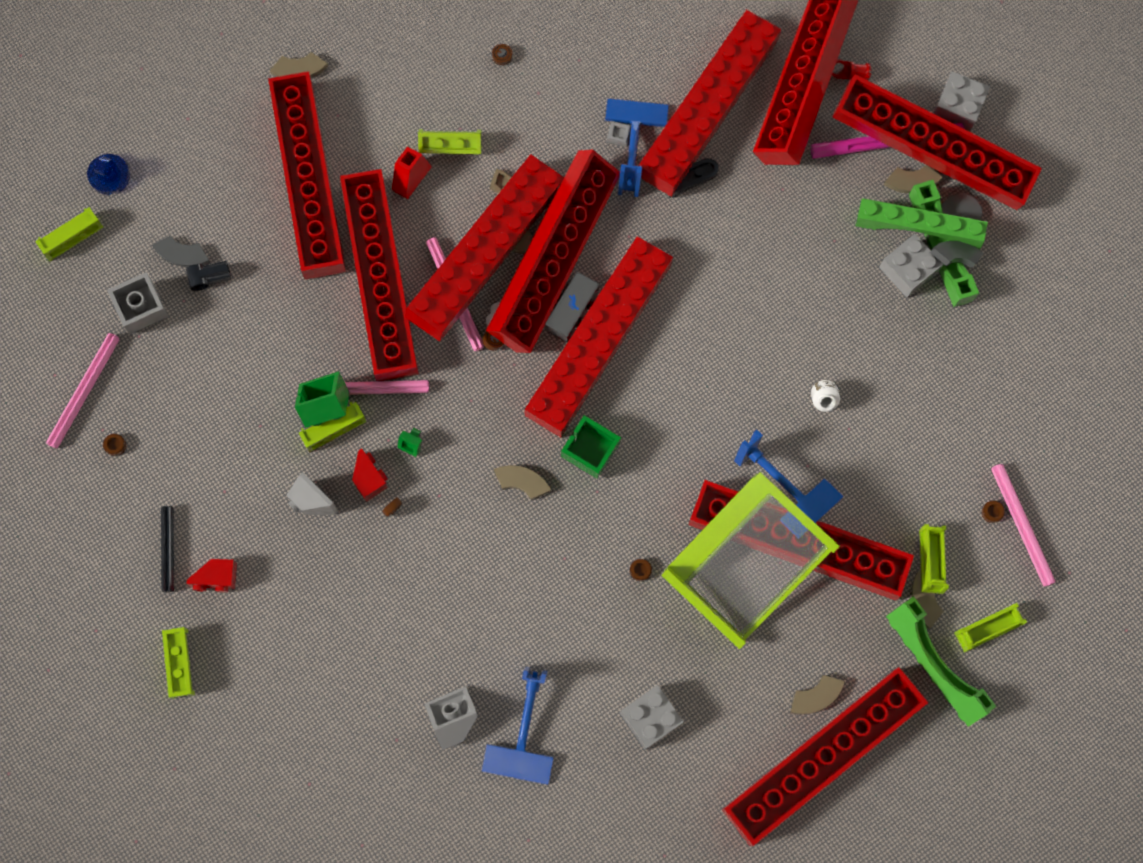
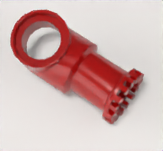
(850, 69)

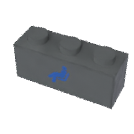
(572, 307)

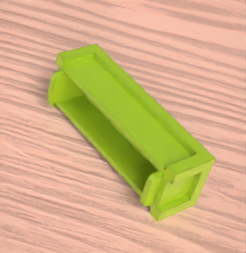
(449, 142)
(69, 234)
(320, 435)
(932, 559)
(990, 627)
(177, 662)

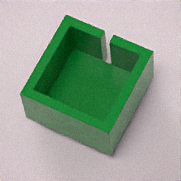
(322, 399)
(592, 447)

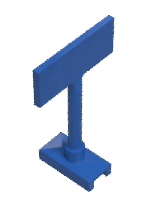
(636, 114)
(814, 504)
(518, 762)

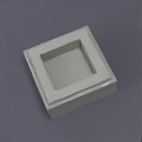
(618, 134)

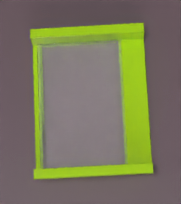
(748, 559)

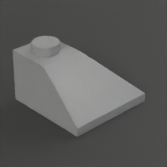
(309, 498)
(452, 717)

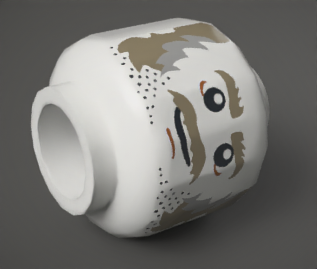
(825, 395)

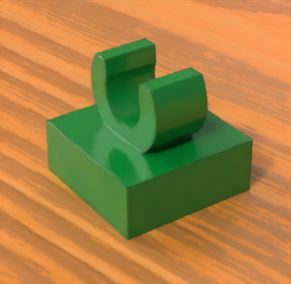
(410, 442)

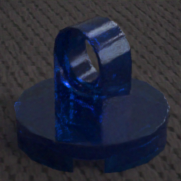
(108, 174)

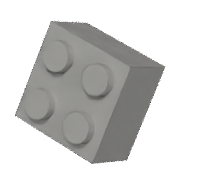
(961, 100)
(910, 265)
(137, 303)
(651, 717)

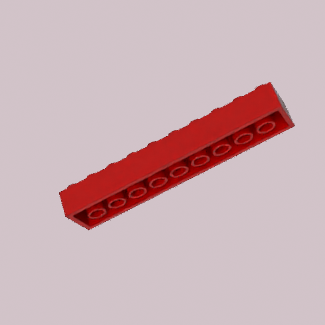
(804, 81)
(709, 102)
(936, 142)
(306, 175)
(484, 248)
(553, 251)
(379, 275)
(598, 337)
(855, 562)
(824, 756)

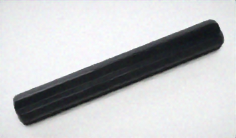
(167, 549)

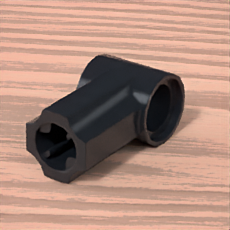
(202, 276)

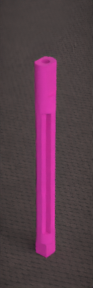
(849, 146)

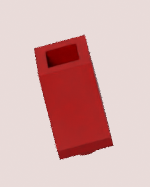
(409, 172)
(366, 477)
(215, 574)

